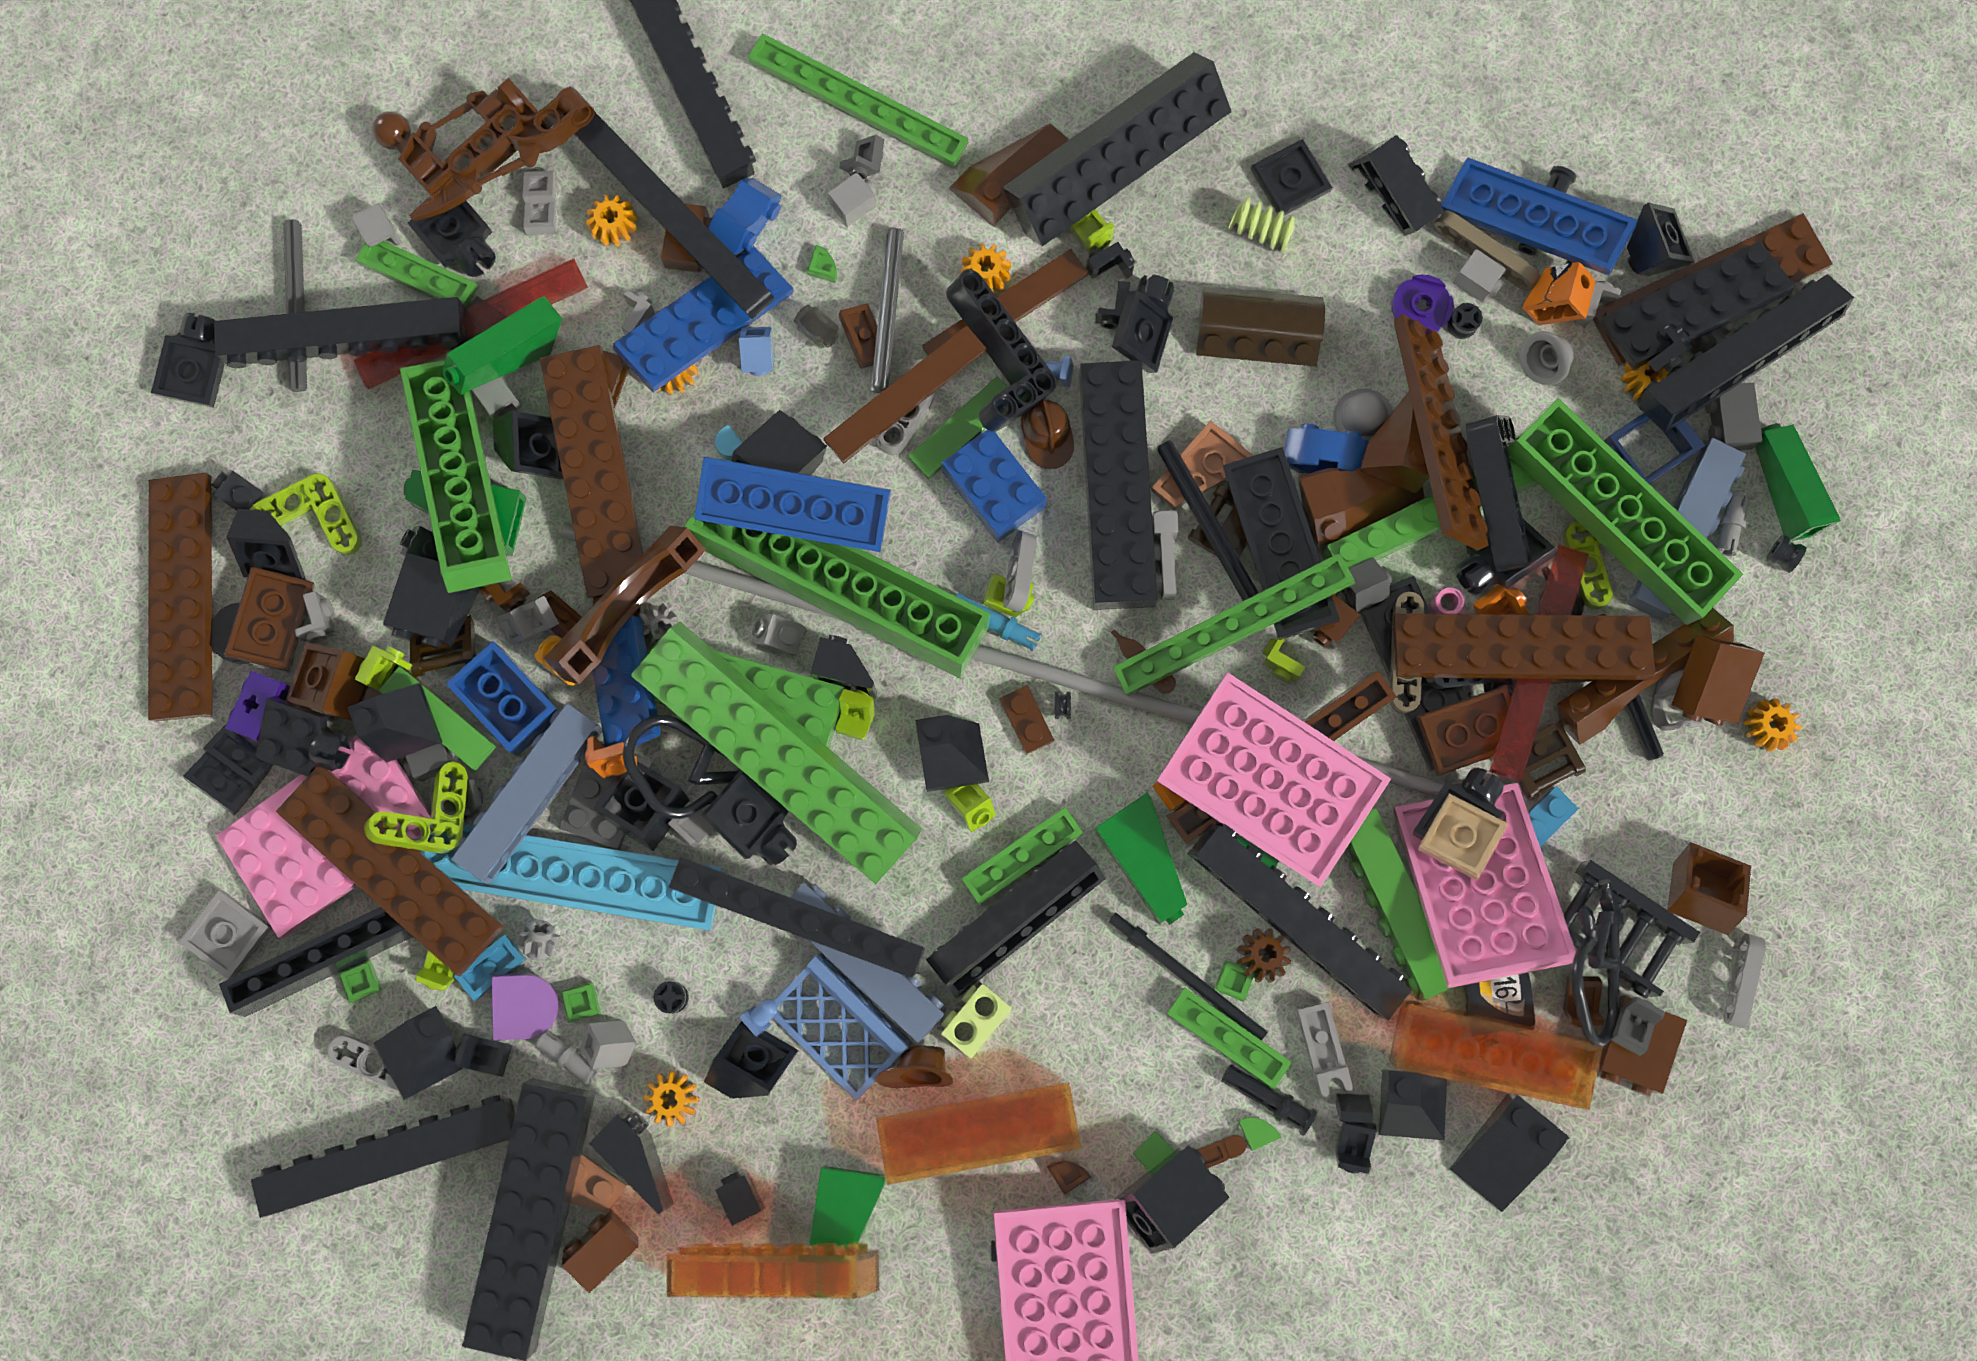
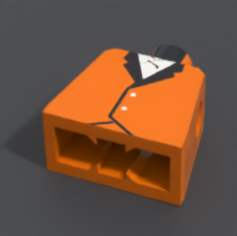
(1560, 294)

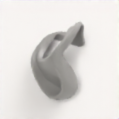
(1666, 687)

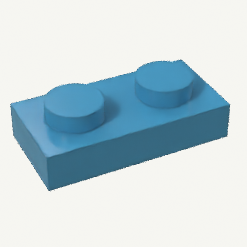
(1551, 814)
(499, 958)

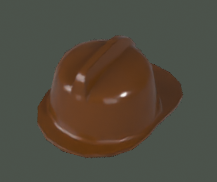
(1048, 435)
(917, 1068)

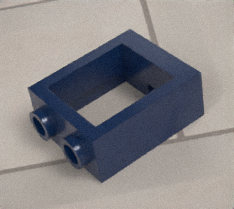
(1681, 436)

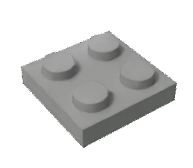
(225, 934)

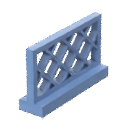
(858, 1006)

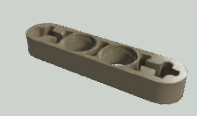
(1470, 238)
(1412, 691)

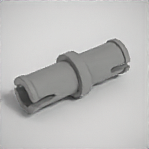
(1733, 524)
(566, 1057)

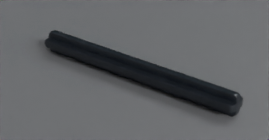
(1207, 520)

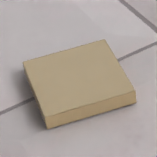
(1463, 836)

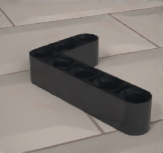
(1006, 346)
(1498, 491)

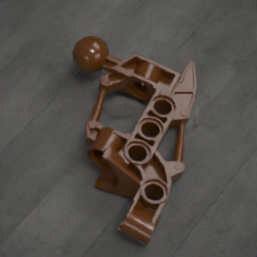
(509, 127)

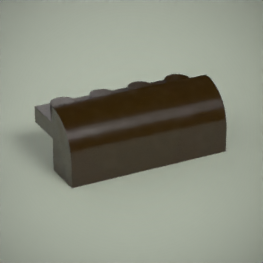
(1260, 326)

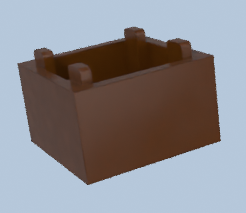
(326, 681)
(1709, 888)

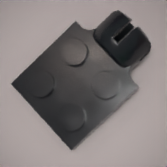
(457, 238)
(1145, 322)
(188, 363)
(1480, 569)
(299, 739)
(1469, 791)
(751, 820)

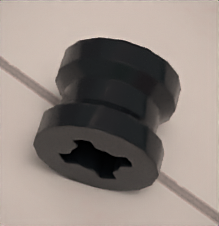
(1468, 314)
(1786, 553)
(664, 997)

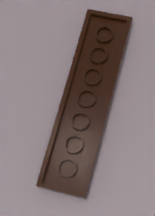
(1790, 244)
(1440, 433)
(592, 466)
(179, 597)
(1523, 646)
(394, 877)

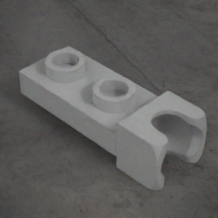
(1165, 530)
(1323, 1047)

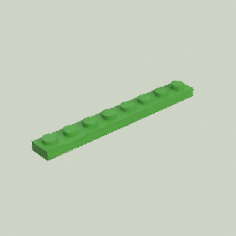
(858, 100)
(1234, 624)

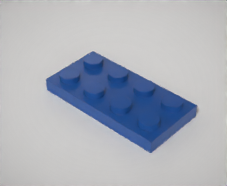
(619, 696)

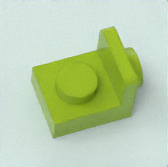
(972, 805)

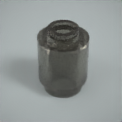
(816, 326)

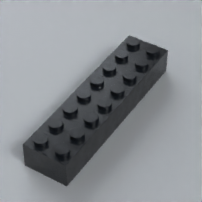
(1118, 148)
(1117, 485)
(528, 1219)

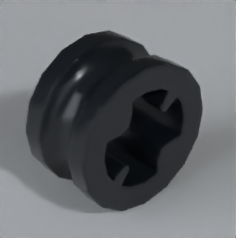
(1062, 705)

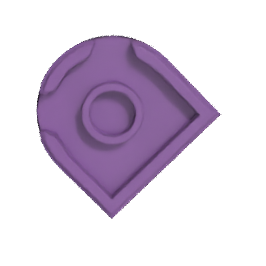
(522, 1006)

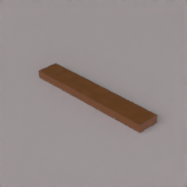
(1028, 293)
(904, 394)

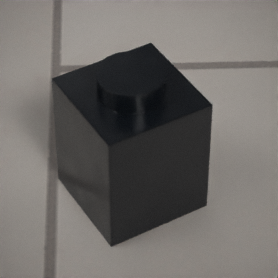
(739, 1197)

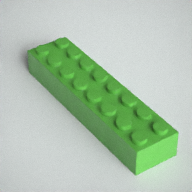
(455, 480)
(1624, 512)

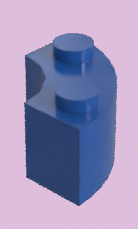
(745, 215)
(1316, 449)

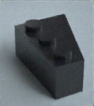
(1399, 184)

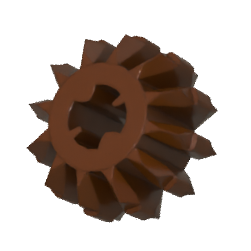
(1274, 950)

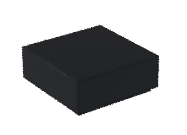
(1354, 1108)

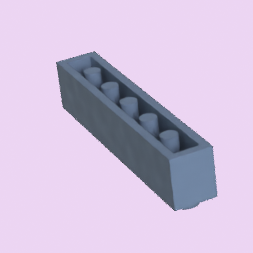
(1699, 503)
(526, 794)
(889, 990)

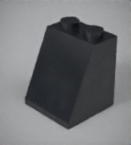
(783, 446)
(423, 605)
(1172, 1199)

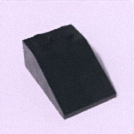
(1509, 1151)
(633, 1155)

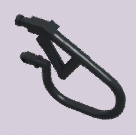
(698, 775)
(1597, 940)

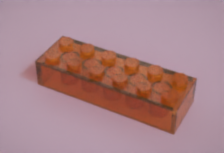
(1495, 1054)
(978, 1133)
(773, 1271)

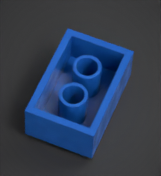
(994, 485)
(503, 698)

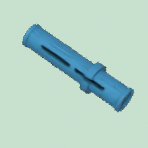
(1008, 627)

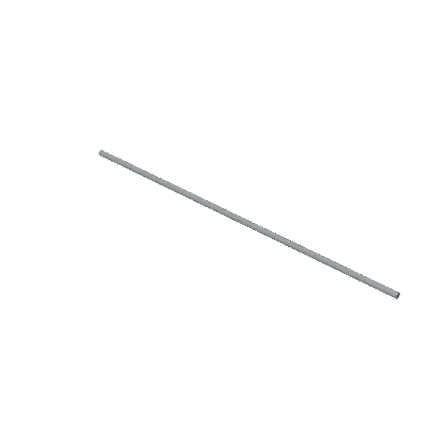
(1021, 665)

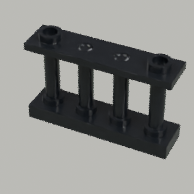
(1648, 914)

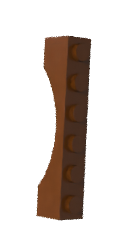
(589, 638)
(1597, 703)

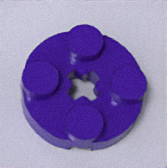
(1436, 297)

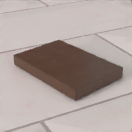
(267, 619)
(1464, 730)

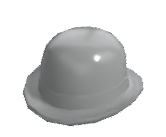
(1546, 357)
(1361, 412)

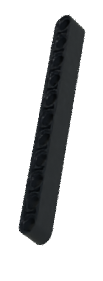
(675, 217)

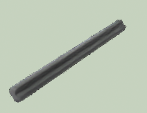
(294, 293)
(887, 310)

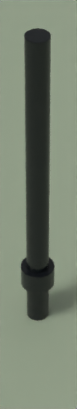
(1138, 937)

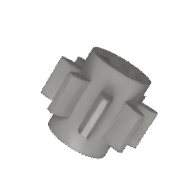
(657, 621)
(538, 940)

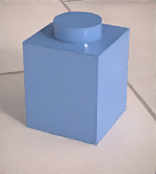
(756, 350)

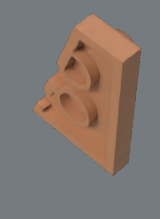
(1205, 462)
(596, 1186)

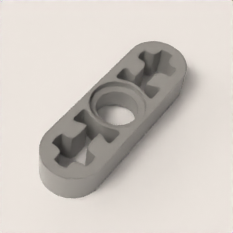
(1019, 571)
(1744, 981)
(348, 1061)

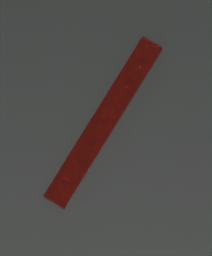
(553, 284)
(1530, 694)

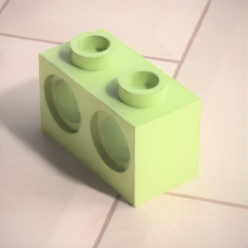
(982, 1025)

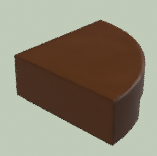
(1068, 1175)

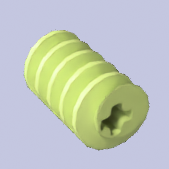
(1263, 223)

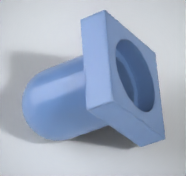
(1062, 370)
(758, 1016)

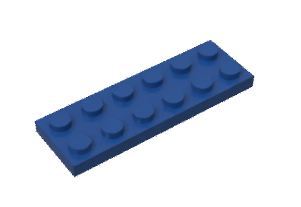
(1539, 216)
(694, 325)
(792, 504)

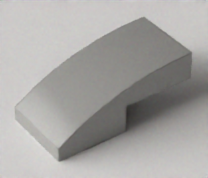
(540, 202)
(527, 620)

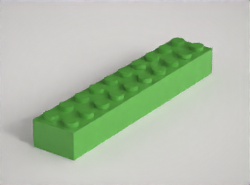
(857, 590)
(776, 752)

